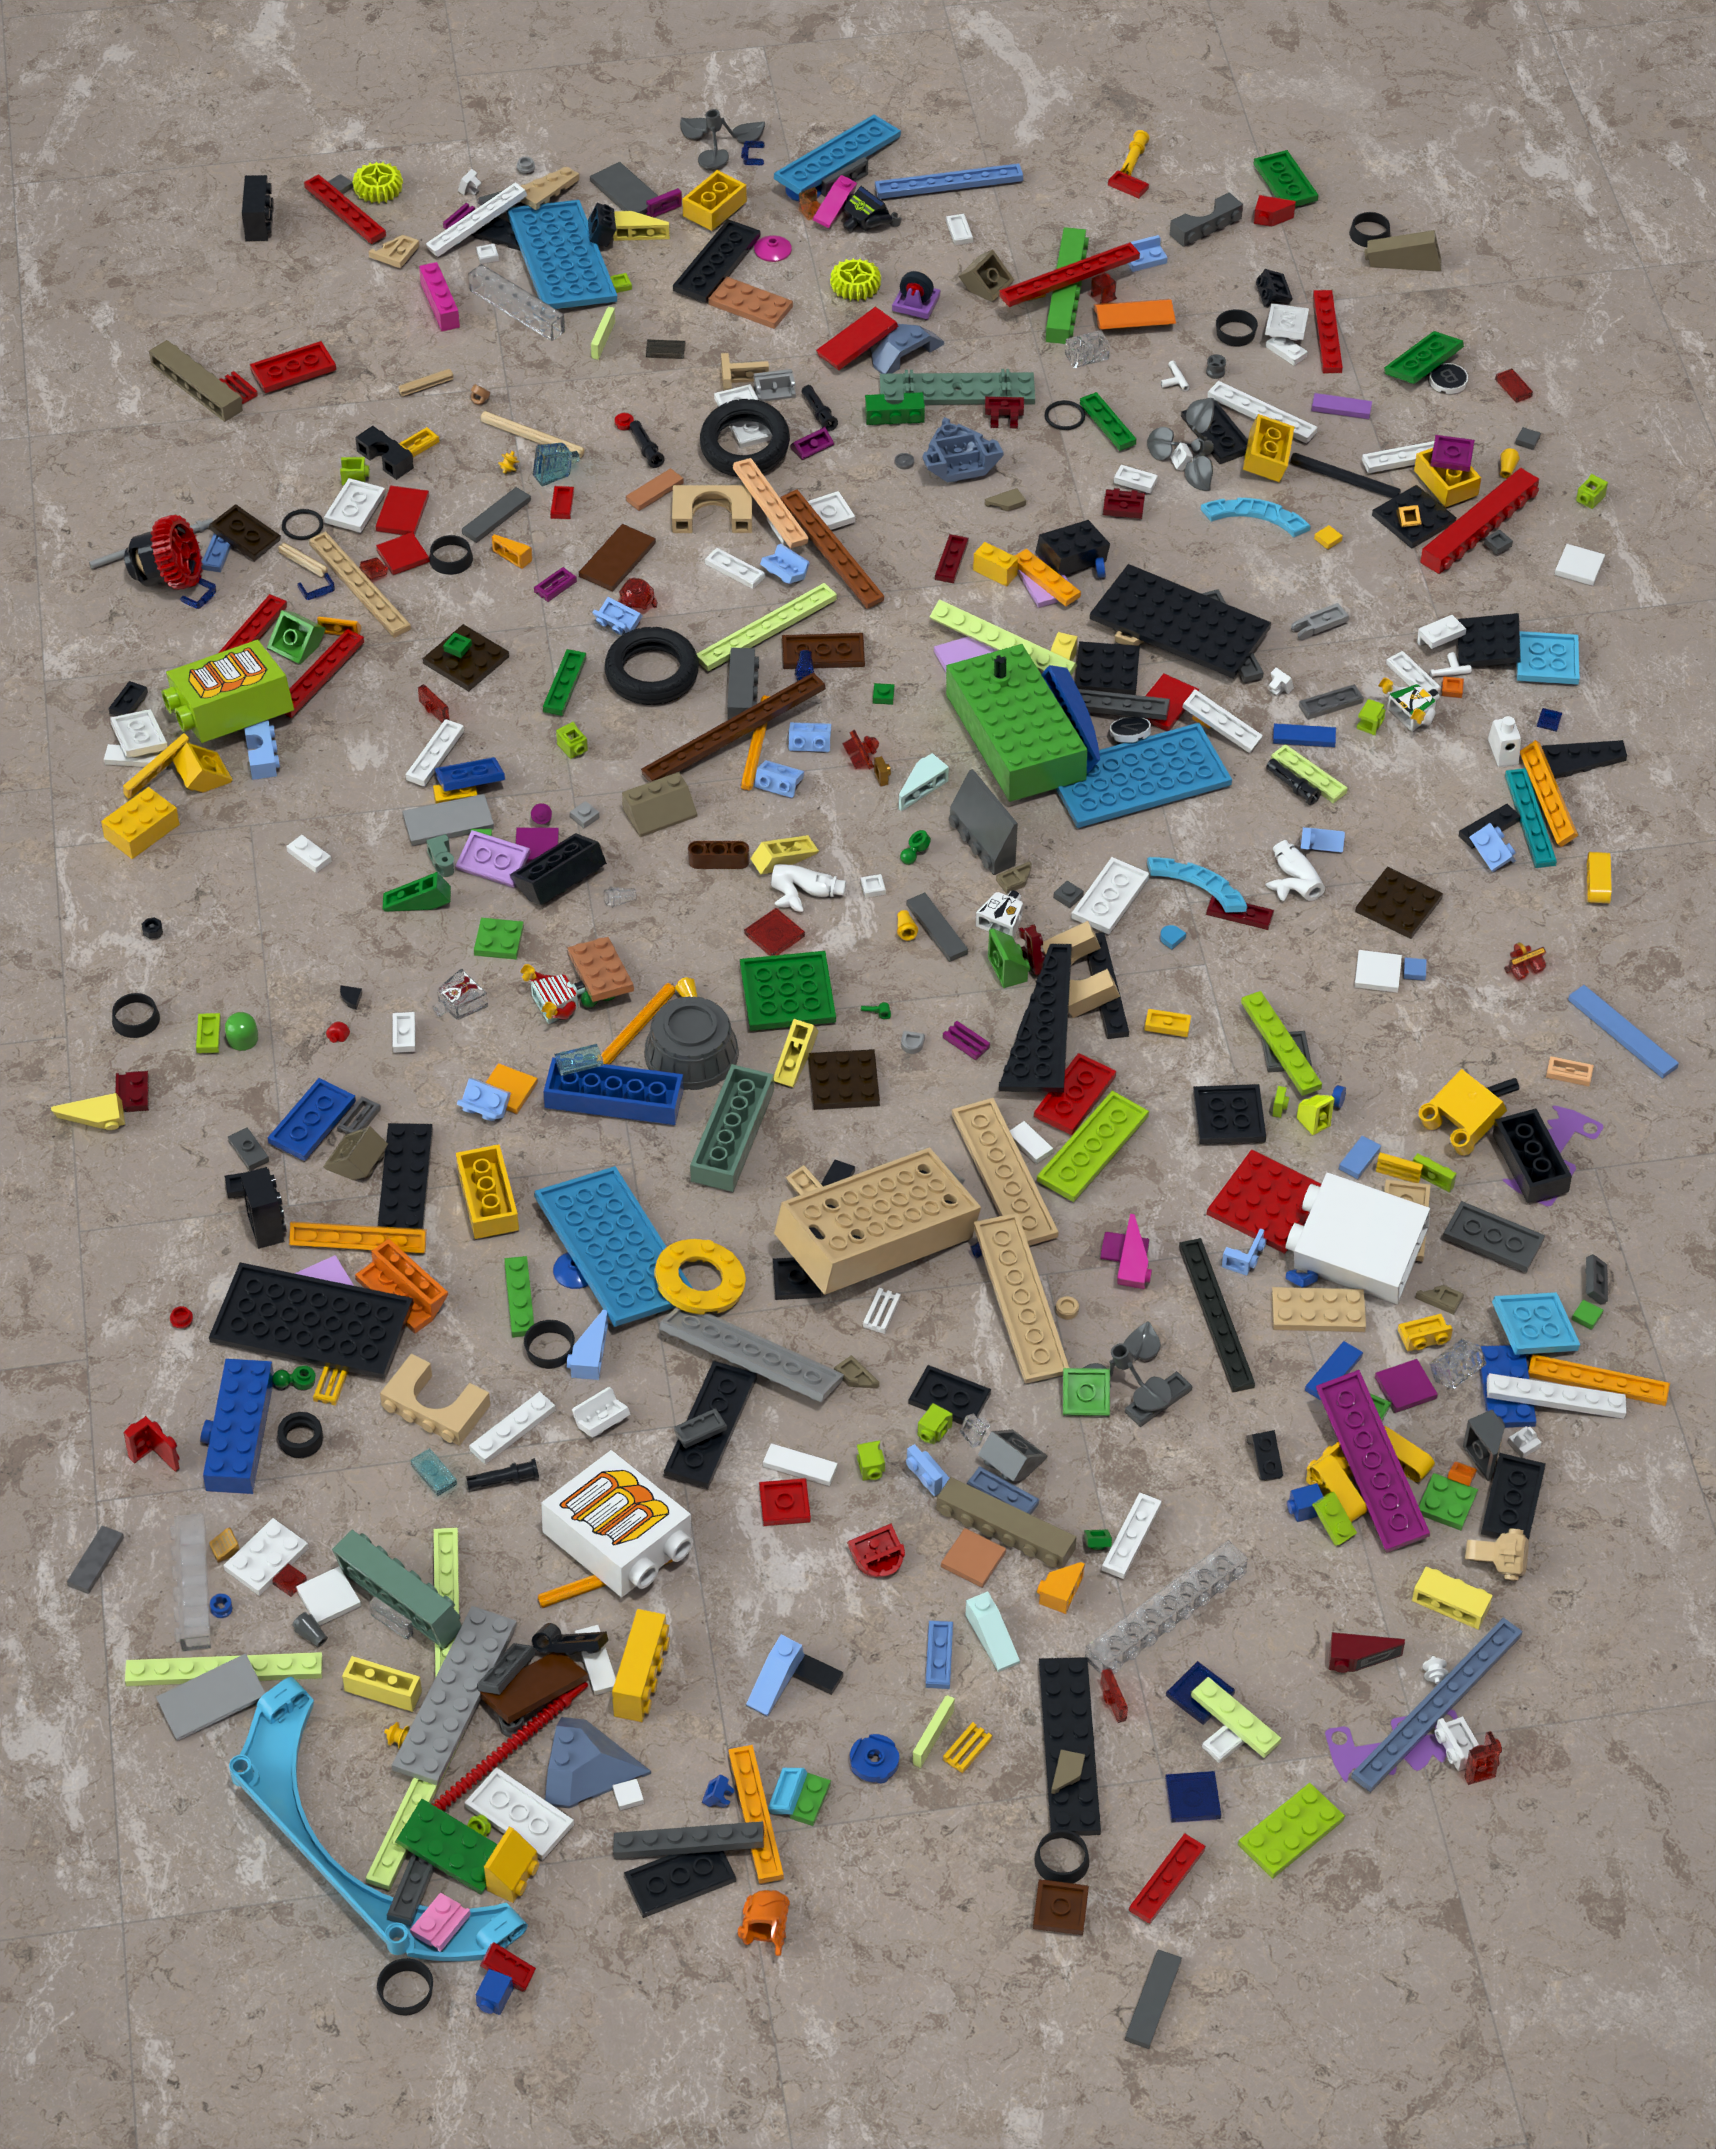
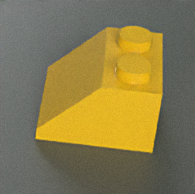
(201, 768)
(510, 1866)

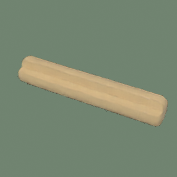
(425, 382)
(303, 559)

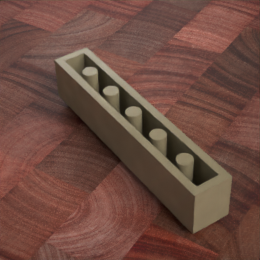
(196, 380)
(1006, 1523)

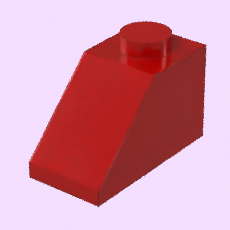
(1273, 211)

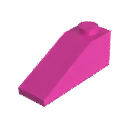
(835, 201)
(1134, 1263)

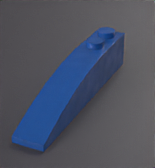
(1073, 705)

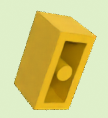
(995, 564)

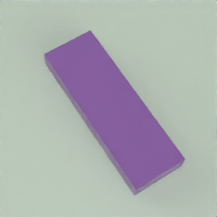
(1341, 406)

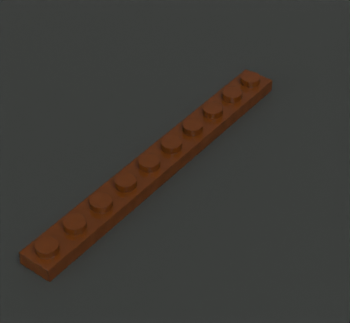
(734, 728)

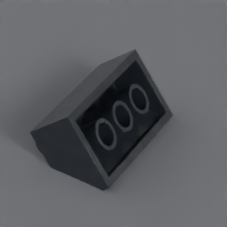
(559, 868)

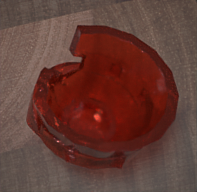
(637, 594)

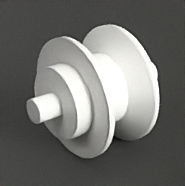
(1435, 1669)

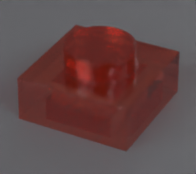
(373, 568)
(288, 1579)

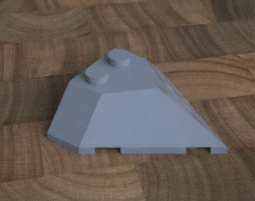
(900, 342)
(960, 453)
(586, 1764)

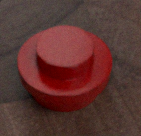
(623, 421)
(181, 1317)

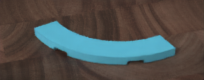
(1258, 509)
(1213, 883)

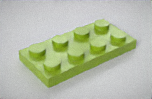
(1291, 1830)

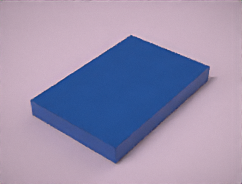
(469, 774)

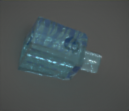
(553, 462)

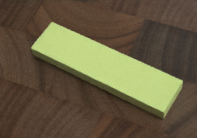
(1317, 778)

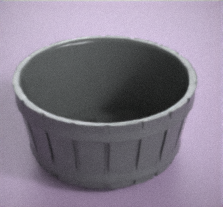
(693, 1040)

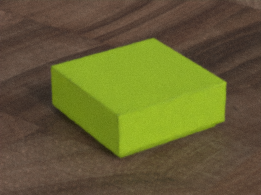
(621, 282)

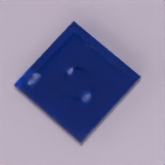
(1181, 1691)
(1193, 1796)

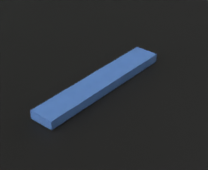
(1623, 1031)

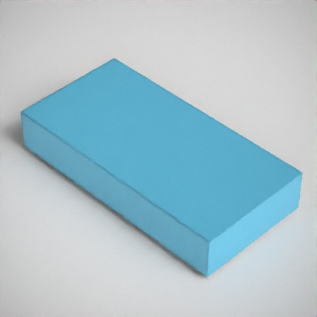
(787, 1791)

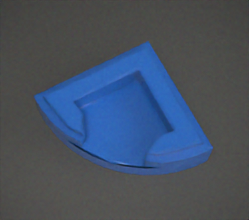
(1302, 1279)

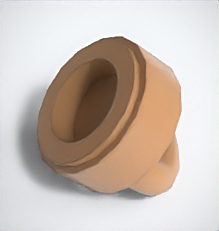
(476, 389)

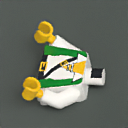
(1410, 704)

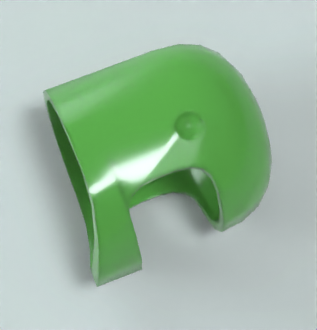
(241, 1031)

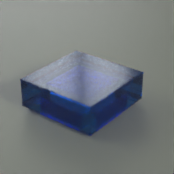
(1549, 719)

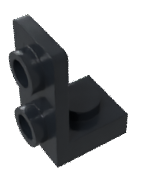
(1266, 1454)

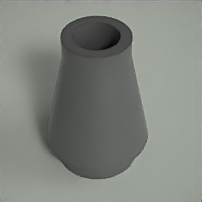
(308, 1628)

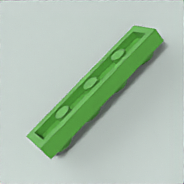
(519, 1295)

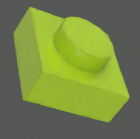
(1281, 1102)

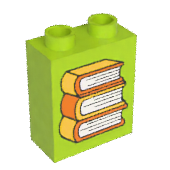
(227, 691)

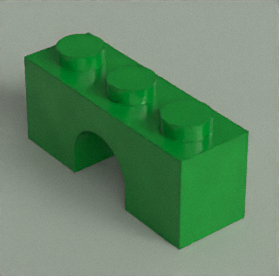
(881, 412)

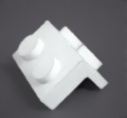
(1440, 632)
(599, 1412)
(1456, 1739)

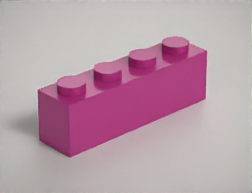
(439, 296)

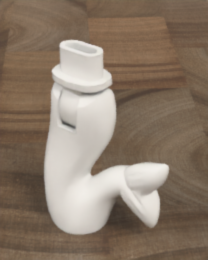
(1294, 863)
(810, 881)

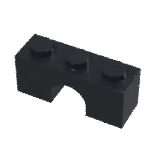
(395, 458)

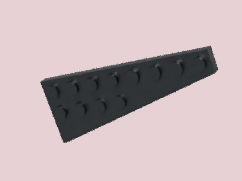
(1040, 1048)

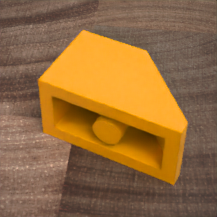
(1061, 1587)

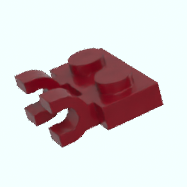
(1004, 406)
(1033, 952)

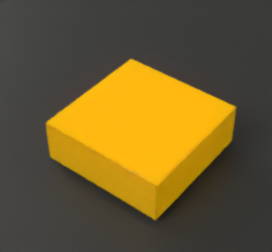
(1328, 537)

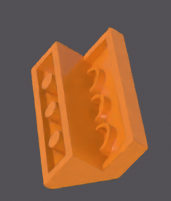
(1134, 313)
(398, 1274)

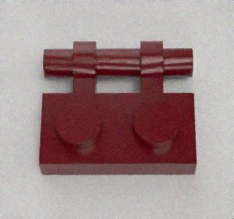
(1124, 503)

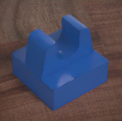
(715, 1792)

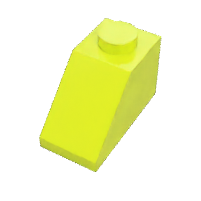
(1316, 1113)

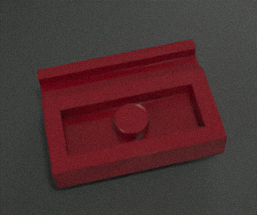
(133, 1090)

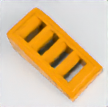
(513, 551)

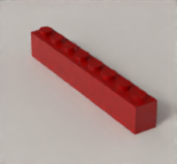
(1479, 521)

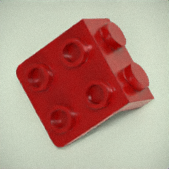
(148, 1436)

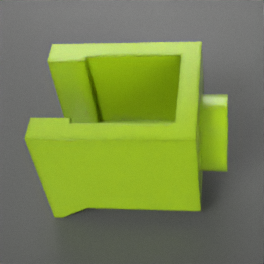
(354, 469)
(1591, 497)
(1371, 717)
(573, 747)
(934, 1424)
(870, 1460)

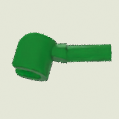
(883, 1010)

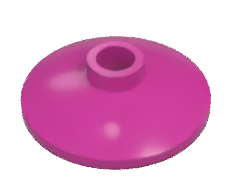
(772, 248)

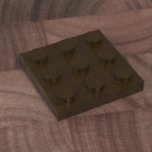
(475, 664)
(1399, 902)
(844, 1079)

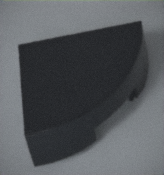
(351, 996)

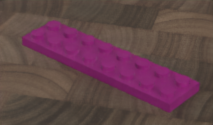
(1373, 1461)

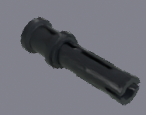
(822, 413)
(649, 448)
(1300, 785)
(513, 1473)

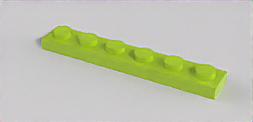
(1281, 1043)

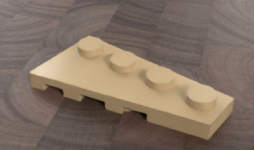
(542, 189)

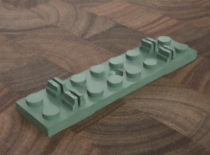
(973, 387)

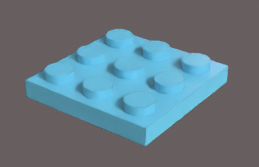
(1549, 658)
(1536, 1323)

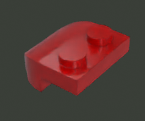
(878, 1552)

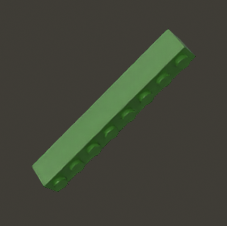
(1064, 300)

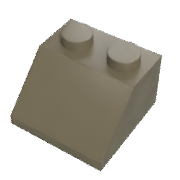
(986, 276)
(357, 1154)

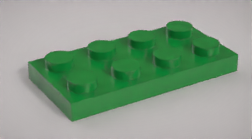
(1285, 178)
(1424, 357)
(447, 1845)

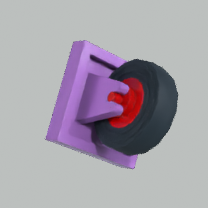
(916, 295)

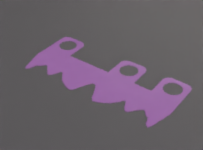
(1561, 1132)
(1349, 1757)

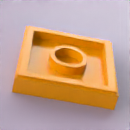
(515, 1082)

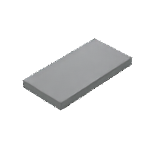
(448, 818)
(211, 1697)

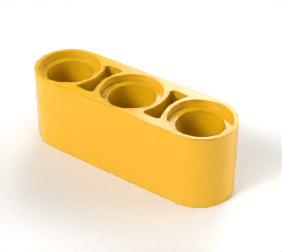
(1599, 877)
(1413, 1460)
(1332, 1478)

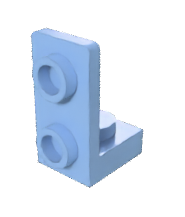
(1322, 839)
(1241, 1262)

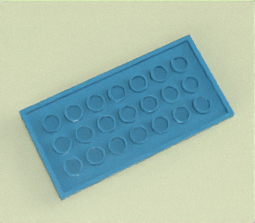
(560, 256)
(1146, 776)
(609, 1242)

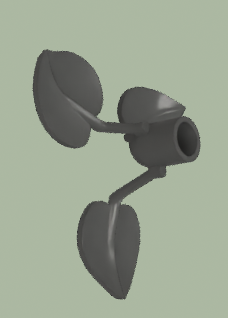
(696, 127)
(1200, 470)
(1141, 1344)

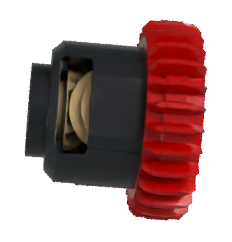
(165, 555)

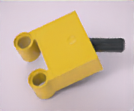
(1468, 1107)

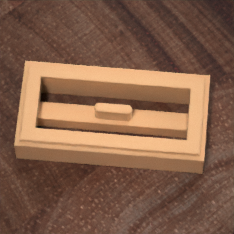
(1569, 1071)

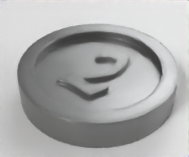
(904, 461)

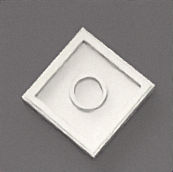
(1579, 564)
(1378, 971)
(328, 1596)

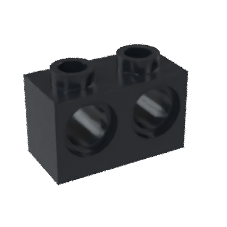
(601, 224)

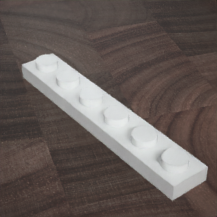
(476, 219)
(1252, 407)
(1556, 1396)

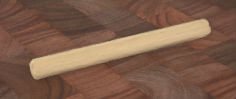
(526, 432)

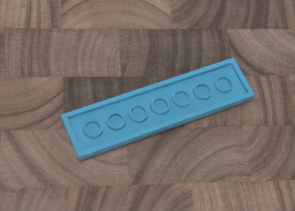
(837, 154)

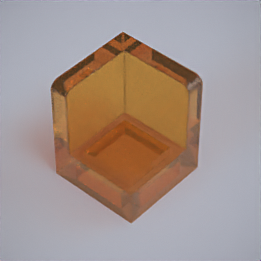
(808, 203)

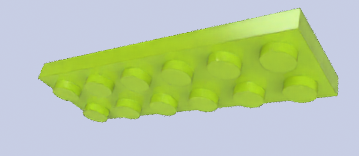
(1092, 1146)

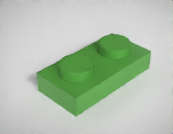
(811, 1799)

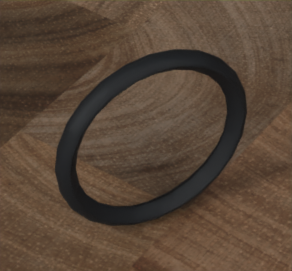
(1064, 427)
(302, 511)

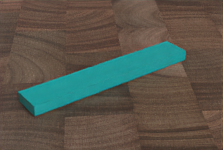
(1531, 818)

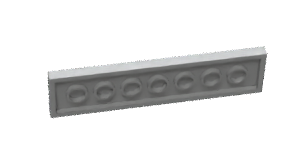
(753, 1353)
(453, 1696)

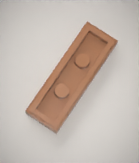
(654, 489)

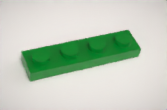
(1108, 421)
(564, 682)

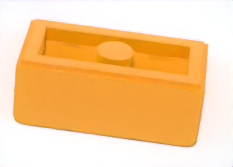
(338, 626)

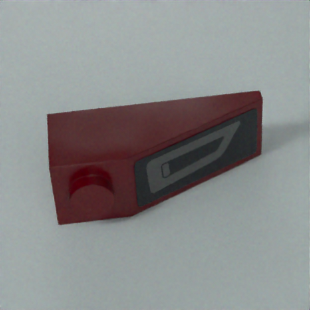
(1358, 1652)

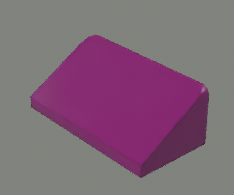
(812, 443)
(1113, 1246)

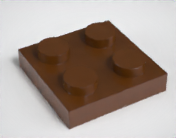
(1060, 1907)

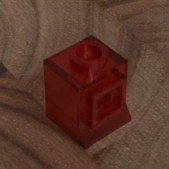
(1103, 285)

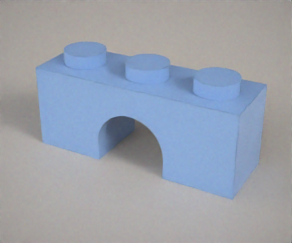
(262, 760)

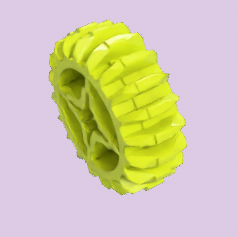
(377, 182)
(855, 279)

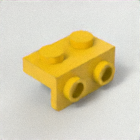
(1425, 1332)

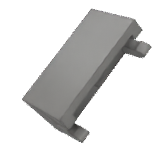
(774, 385)

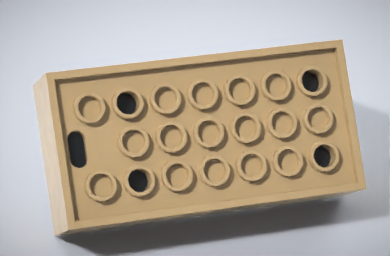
(876, 1220)

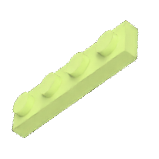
(1236, 1717)

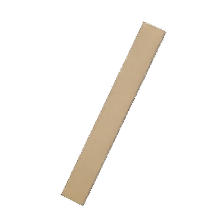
(359, 584)

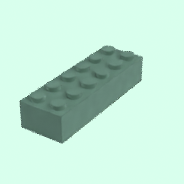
(732, 1128)
(398, 1588)

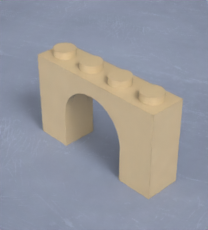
(690, 498)
(1092, 991)
(451, 1422)

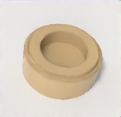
(1067, 1308)

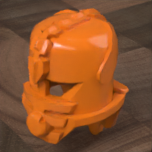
(765, 1918)

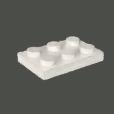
(1287, 322)
(354, 505)
(138, 733)
(265, 1556)

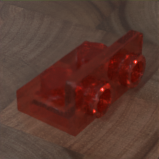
(1483, 1760)

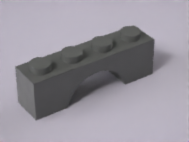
(1188, 228)

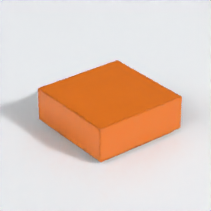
(1452, 687)
(1462, 1473)

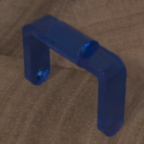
(745, 153)
(318, 592)
(205, 598)

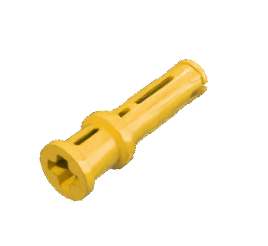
(1136, 148)

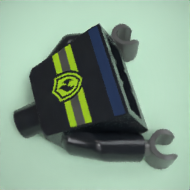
(867, 211)

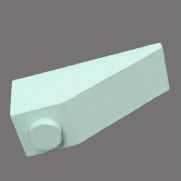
(925, 777)
(991, 1631)

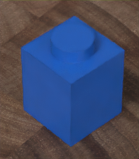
(1301, 1502)
(494, 1992)

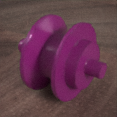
(541, 813)

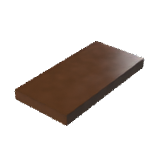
(617, 557)
(827, 650)
(536, 1686)

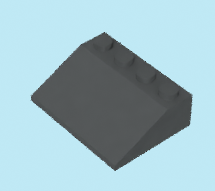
(984, 824)

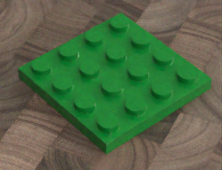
(787, 989)

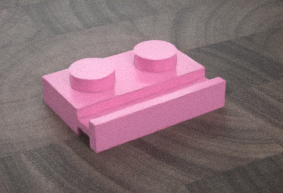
(440, 1922)

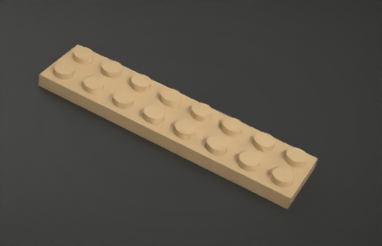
(1004, 1168)
(1021, 1297)

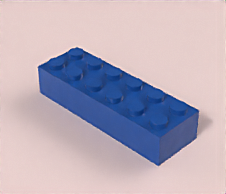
(616, 1092)
(238, 1426)

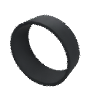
(1362, 239)
(1236, 316)
(455, 567)
(139, 1030)
(549, 1326)
(1067, 1877)
(398, 1966)

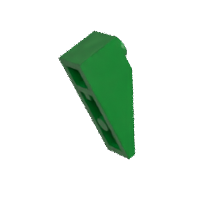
(420, 894)

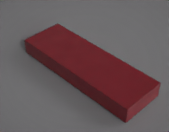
(951, 558)
(1254, 915)

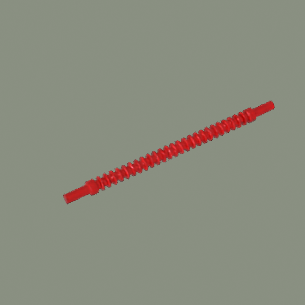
(562, 1701)

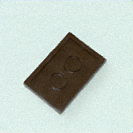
(244, 532)

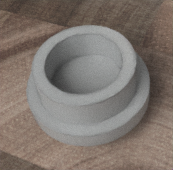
(525, 165)

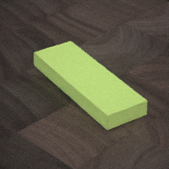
(602, 333)
(933, 1731)

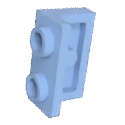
(786, 564)
(617, 616)
(1492, 847)
(926, 1469)

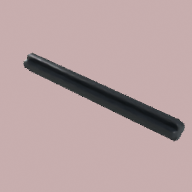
(1344, 475)

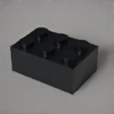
(256, 208)
(1072, 547)
(263, 1207)

